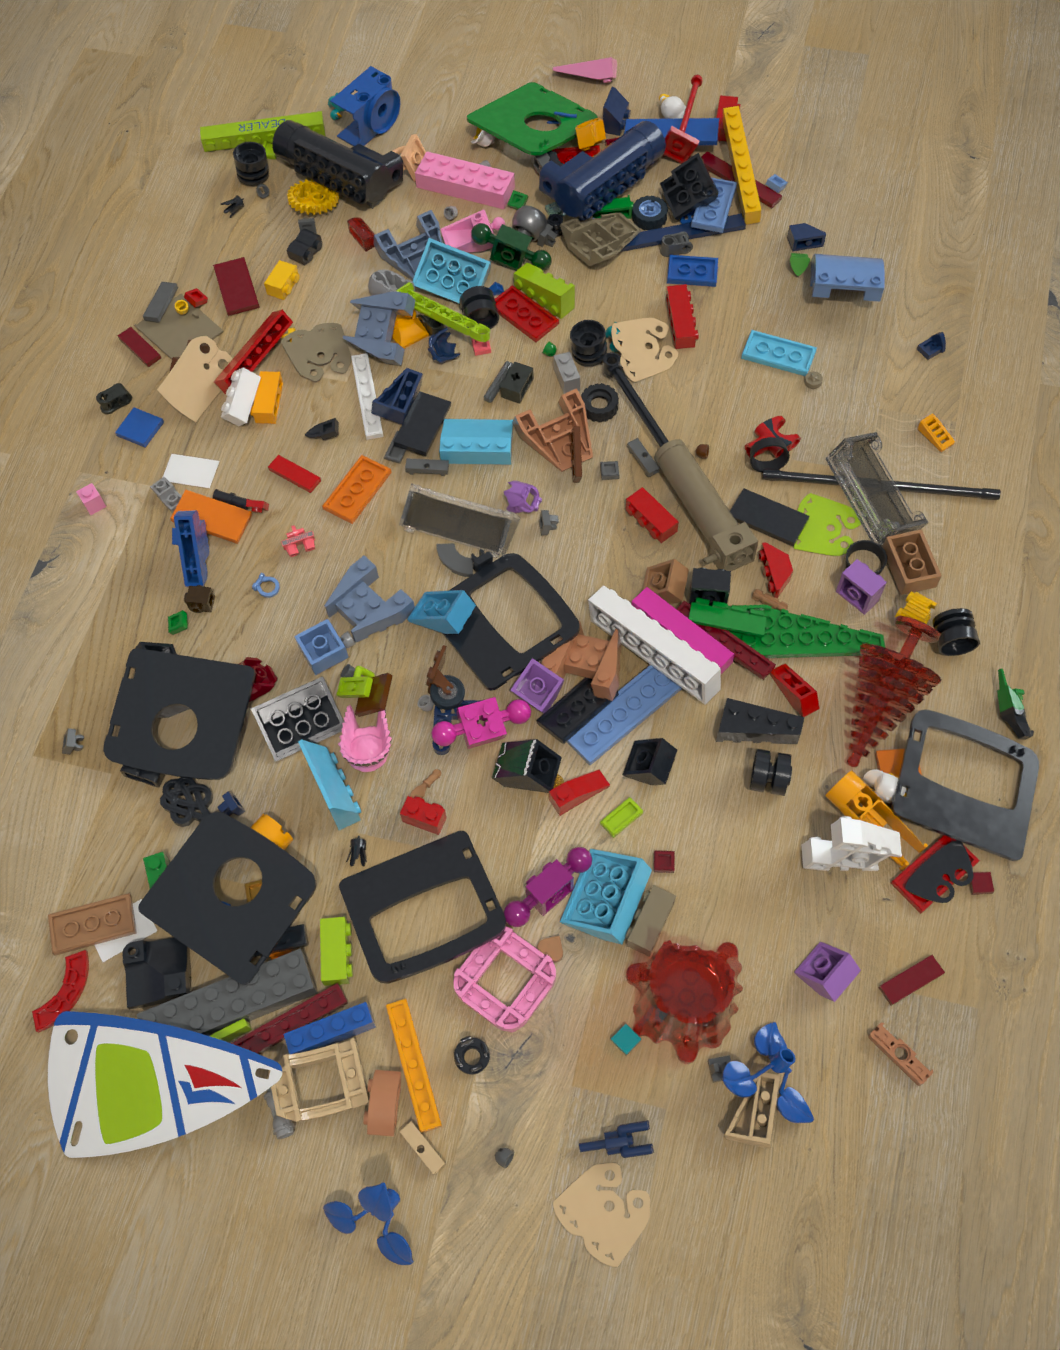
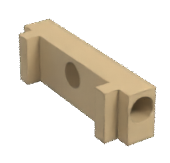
(429, 1156)

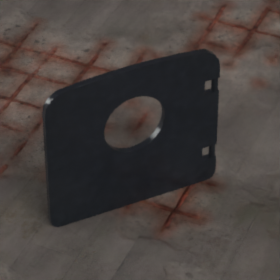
(210, 688)
(226, 935)

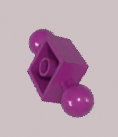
(548, 887)

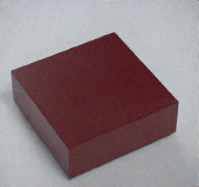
(664, 861)
(982, 883)

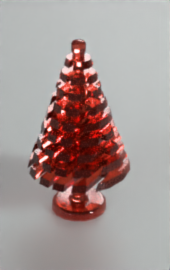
(889, 686)

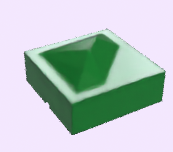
(517, 200)
(177, 622)

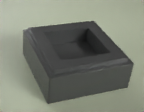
(609, 470)

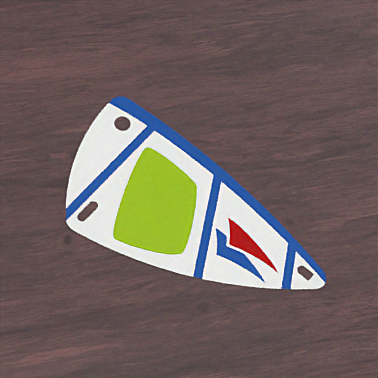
(143, 1082)

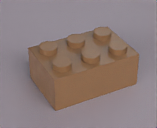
(911, 562)

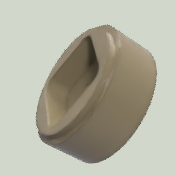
(813, 380)

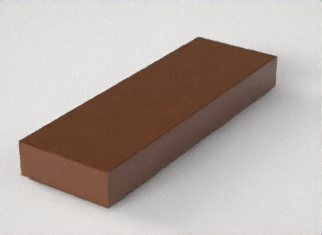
(576, 454)

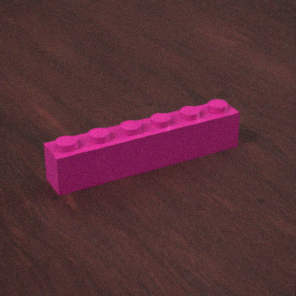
(683, 628)

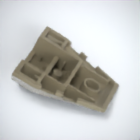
(599, 237)

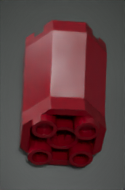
(264, 677)

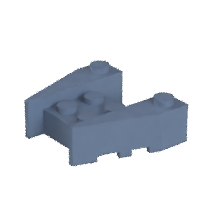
(377, 325)
(363, 606)

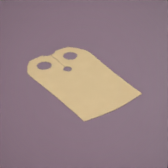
(189, 384)

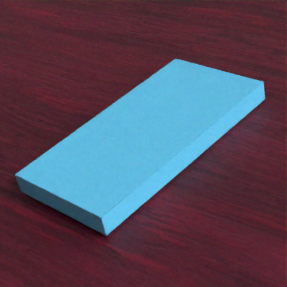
(779, 353)

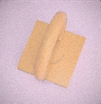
(411, 154)

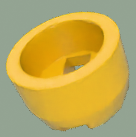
(179, 307)

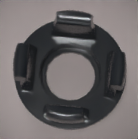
(471, 1043)

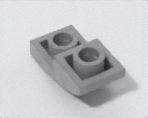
(166, 493)

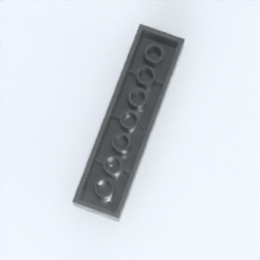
(227, 1001)

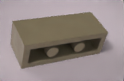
(650, 920)

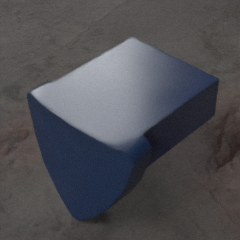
(933, 346)

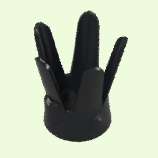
(236, 203)
(358, 847)

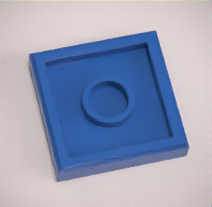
(139, 427)

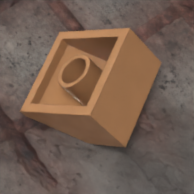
(667, 580)

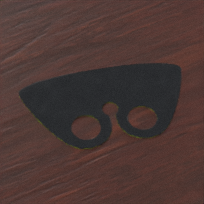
(930, 873)

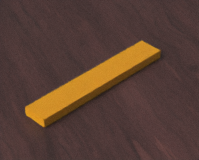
(413, 1066)

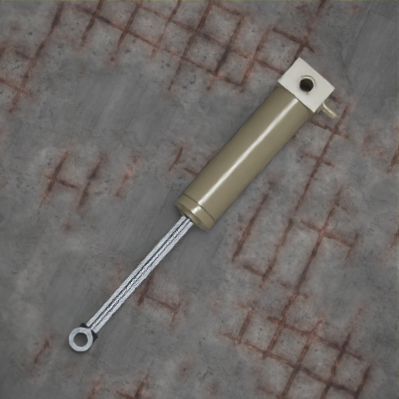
(730, 542)

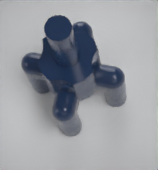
(621, 1141)

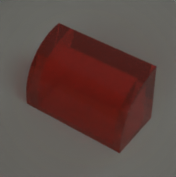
(361, 233)

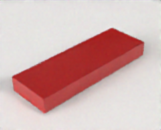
(294, 473)

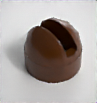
(702, 451)

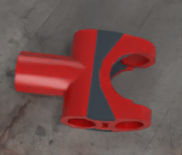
(771, 428)

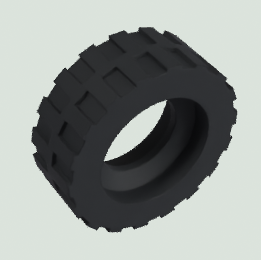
(602, 391)

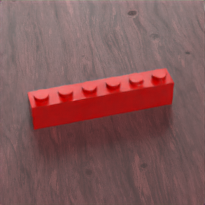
(256, 347)

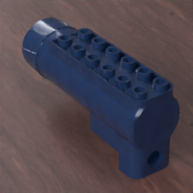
(590, 182)

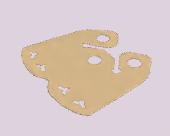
(633, 348)
(597, 1224)

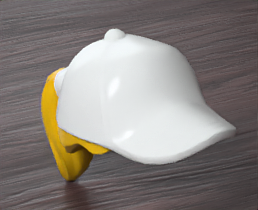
(671, 107)
(483, 138)
(883, 784)

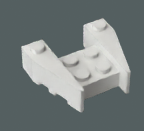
(852, 846)

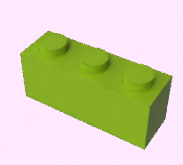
(335, 951)

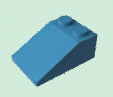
(443, 611)

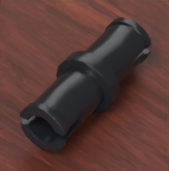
(230, 498)

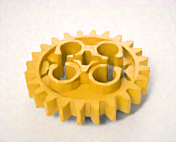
(308, 197)

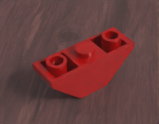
(776, 568)

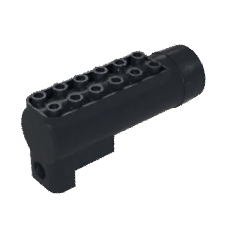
(348, 171)

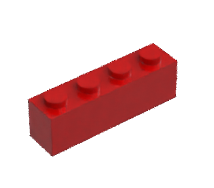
(681, 317)

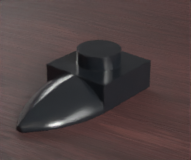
(324, 430)

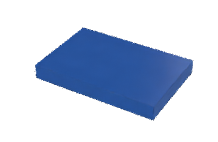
(692, 270)

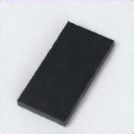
(422, 423)
(769, 517)
(573, 711)

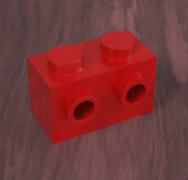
(423, 815)

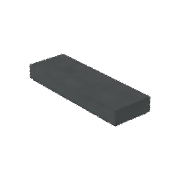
(160, 301)

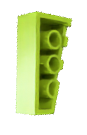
(545, 289)

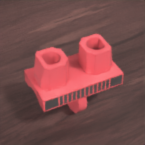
(291, 544)

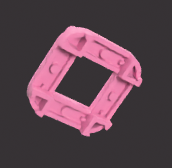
(529, 999)

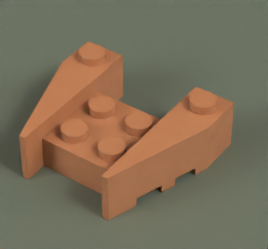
(590, 659)

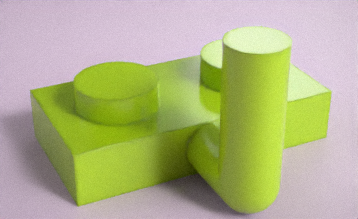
(356, 686)

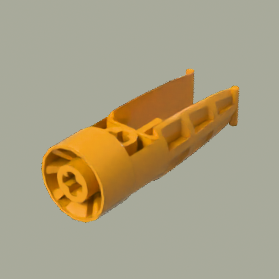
(852, 791)

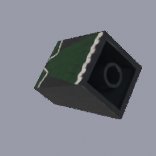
(527, 766)

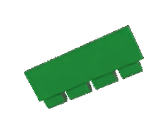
(732, 620)

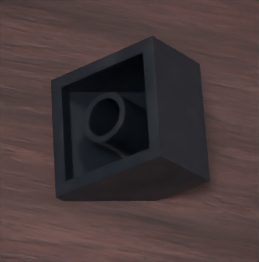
(650, 761)

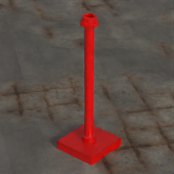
(678, 143)

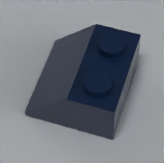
(615, 112)

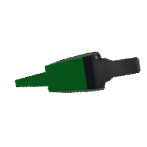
(1012, 709)

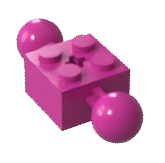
(474, 734)

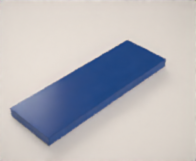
(703, 129)

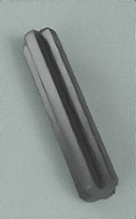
(494, 387)

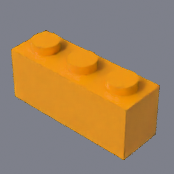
(267, 398)

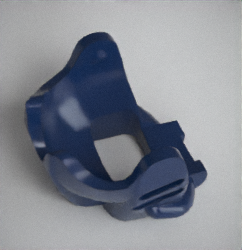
(445, 350)

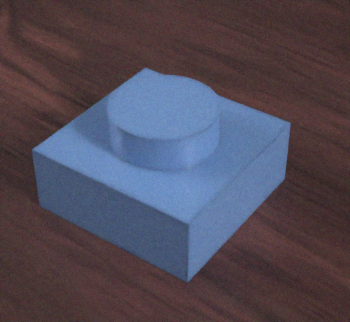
(776, 183)

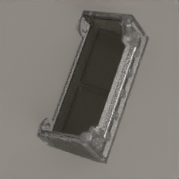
(872, 489)
(458, 520)

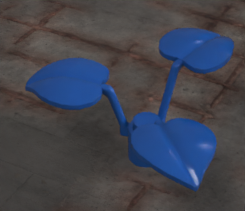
(740, 1082)
(380, 1203)

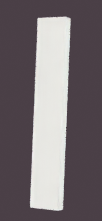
(366, 395)

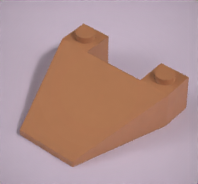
(553, 438)

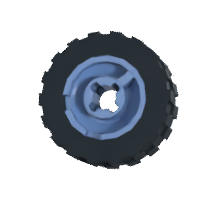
(649, 212)

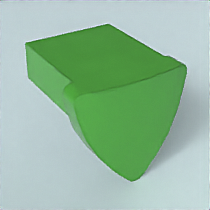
(799, 262)

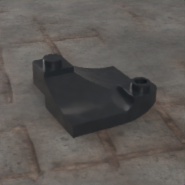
(689, 187)
(156, 972)

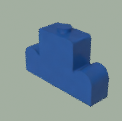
(192, 546)

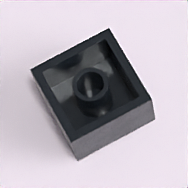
(710, 585)

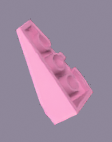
(599, 69)

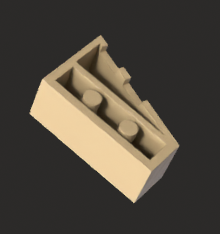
(757, 1114)

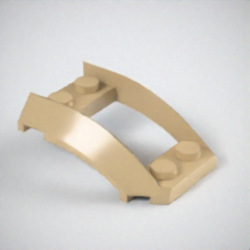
(351, 1076)

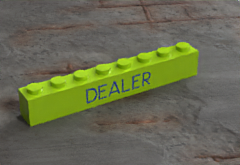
(260, 130)

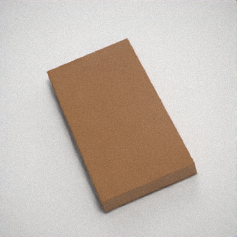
(92, 924)

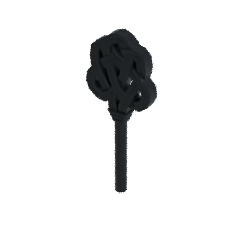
(174, 797)

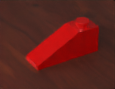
(796, 690)
(577, 791)

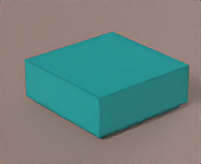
(626, 1039)

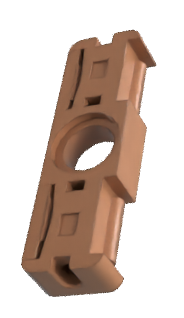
(911, 1065)

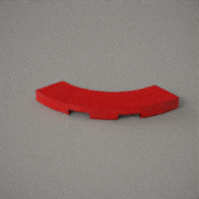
(73, 985)

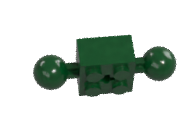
(510, 247)

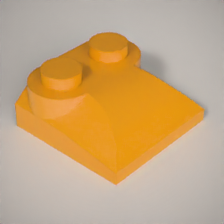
(408, 330)

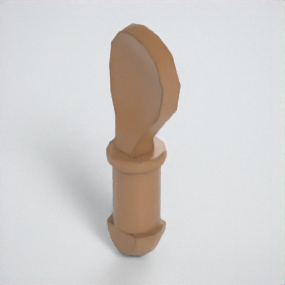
(420, 790)

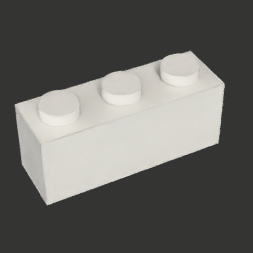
(240, 396)

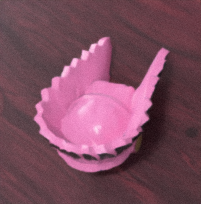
(365, 747)

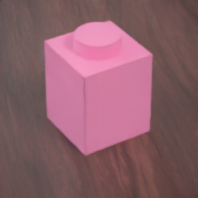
(91, 499)

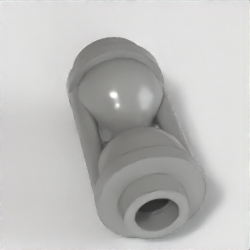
(282, 1127)

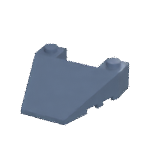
(407, 255)

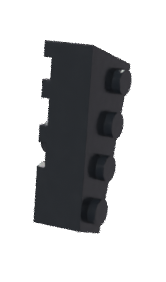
(758, 724)

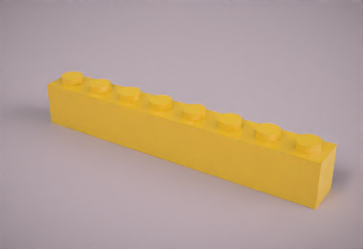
(741, 165)

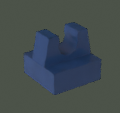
(231, 805)

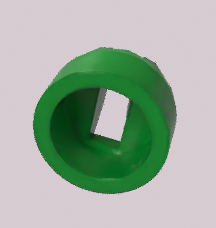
(549, 349)

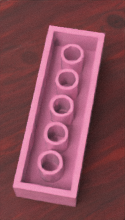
(465, 180)

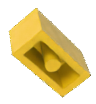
(281, 280)

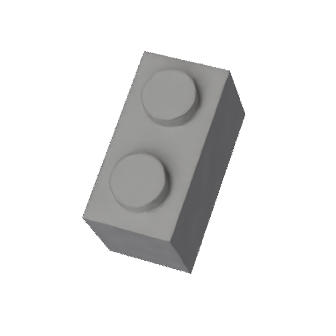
(566, 372)

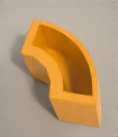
(590, 133)

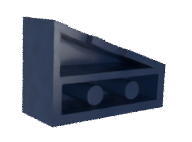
(398, 397)

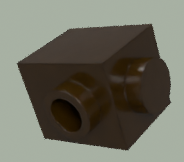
(199, 599)

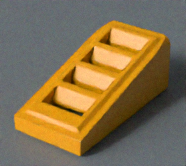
(932, 423)

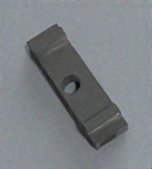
(647, 463)
(419, 466)

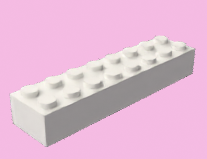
(656, 644)

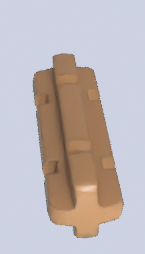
(767, 599)

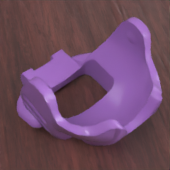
(517, 497)

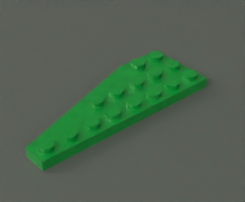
(805, 636)

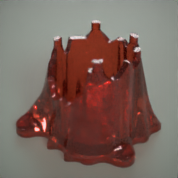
(686, 996)

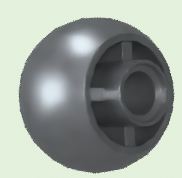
(529, 221)

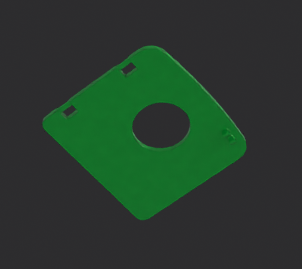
(507, 114)

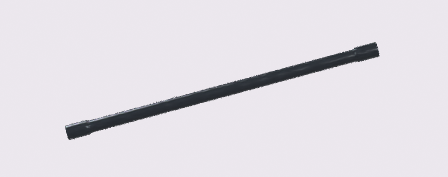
(984, 493)

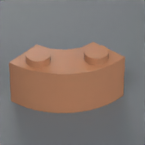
(383, 1103)

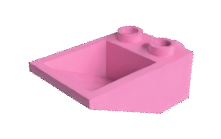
(459, 233)

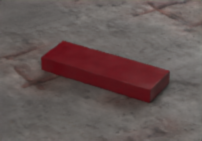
(139, 346)
(911, 980)

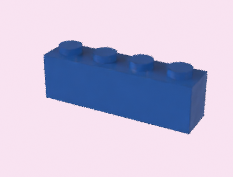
(330, 1029)

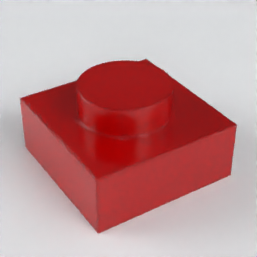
(195, 297)
(257, 506)

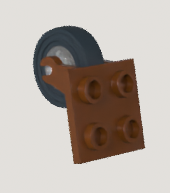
(445, 690)

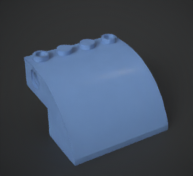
(847, 273)

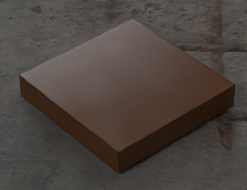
(377, 698)

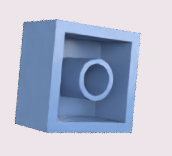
(321, 646)

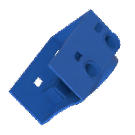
(372, 107)

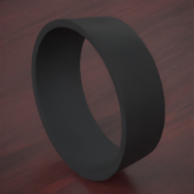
(775, 464)
(869, 546)

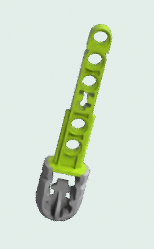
(388, 281)

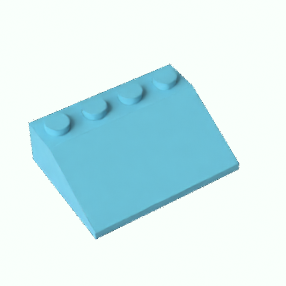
(449, 271)
(476, 441)
(331, 784)
(607, 896)

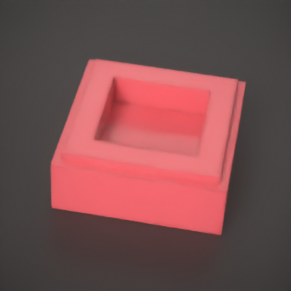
(481, 347)

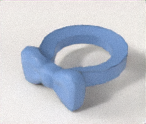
(256, 586)

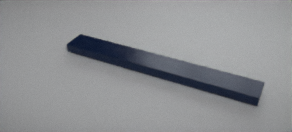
(654, 236)

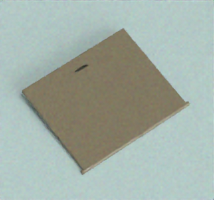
(175, 329)

